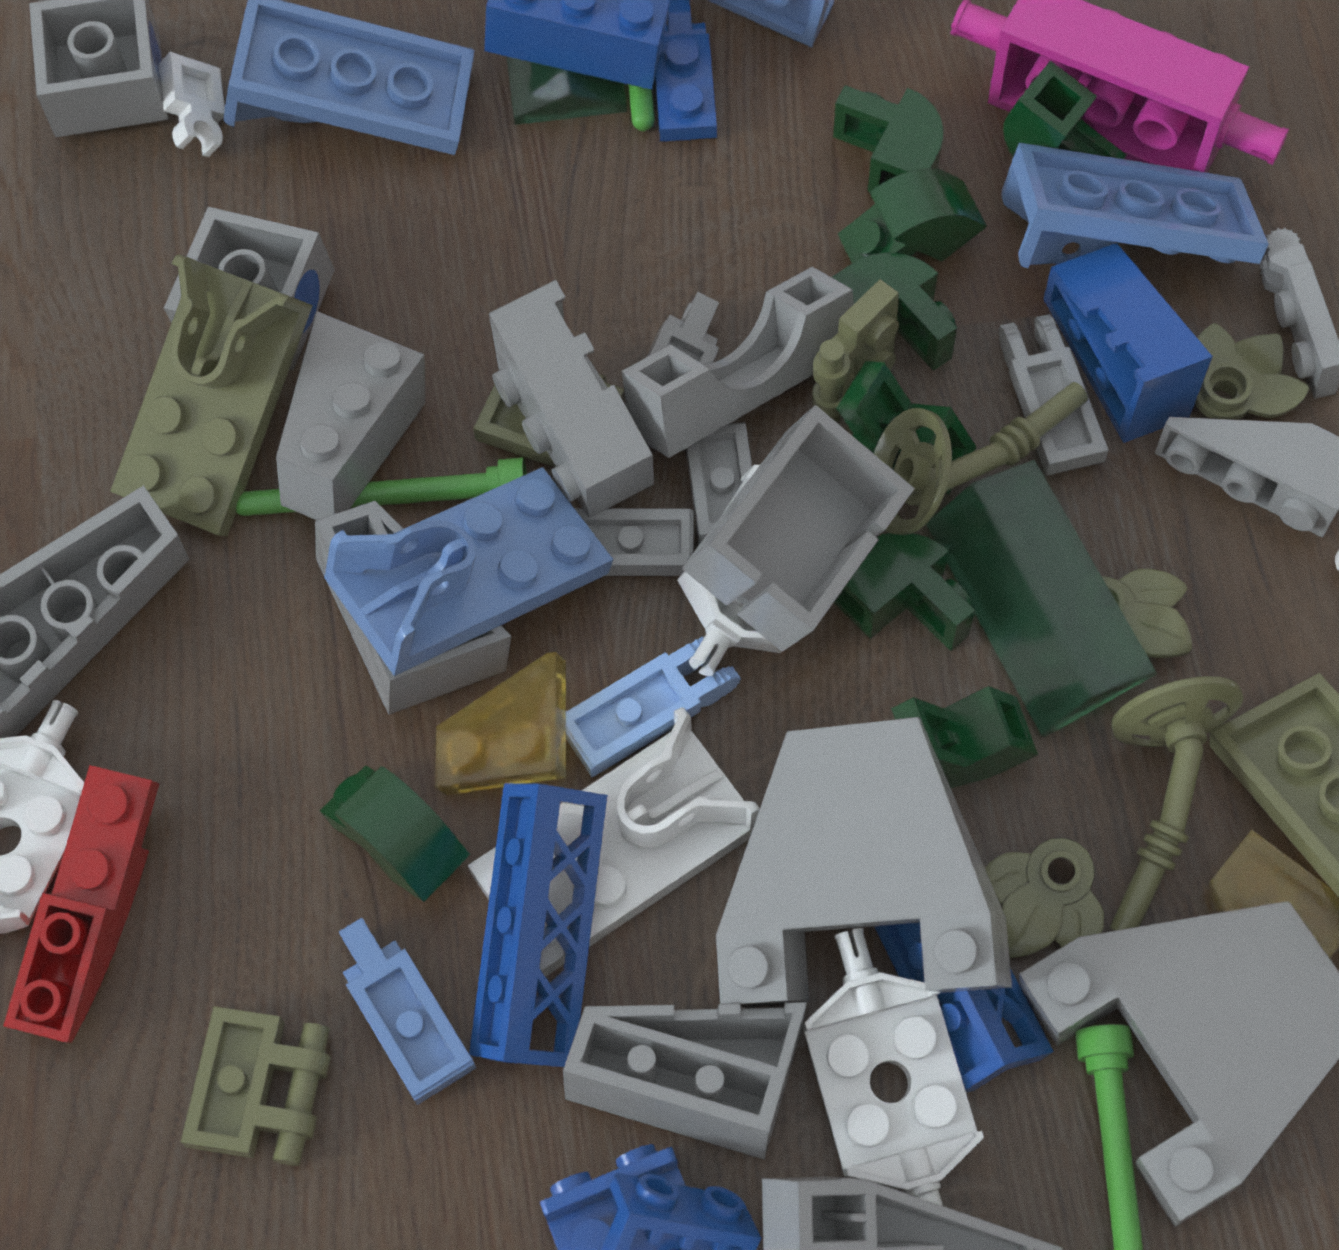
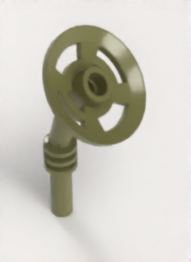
(931, 466)
(1181, 726)

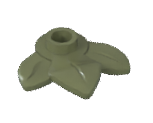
(1249, 375)
(1148, 605)
(1037, 906)

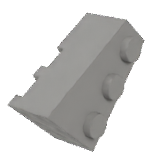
(567, 403)
(447, 672)
(688, 1070)

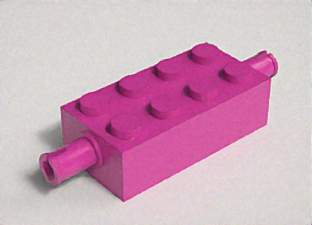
(1153, 91)

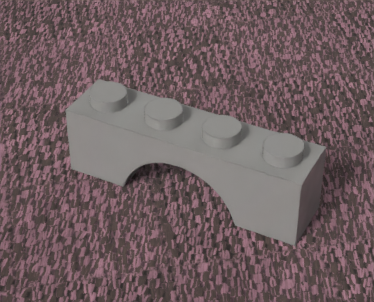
(684, 401)

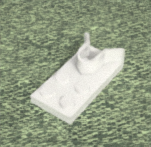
(662, 825)

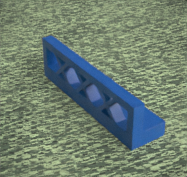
(517, 921)
(973, 1016)

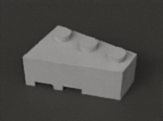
(345, 415)

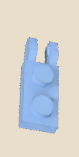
(641, 708)

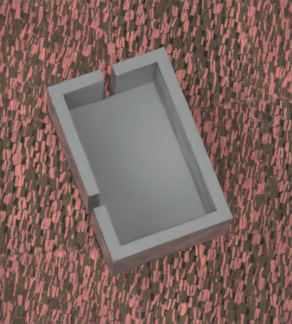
(789, 525)

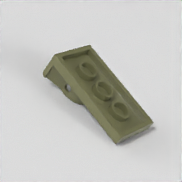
(211, 395)
(1290, 766)

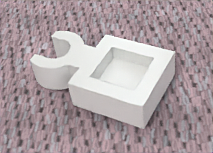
(196, 96)

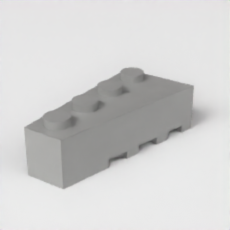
(76, 598)

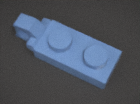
(404, 1014)

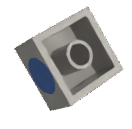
(96, 64)
(263, 253)

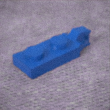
(685, 79)

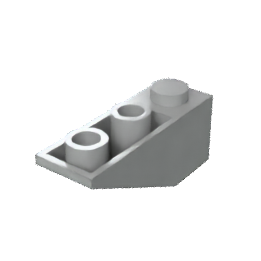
(1268, 463)

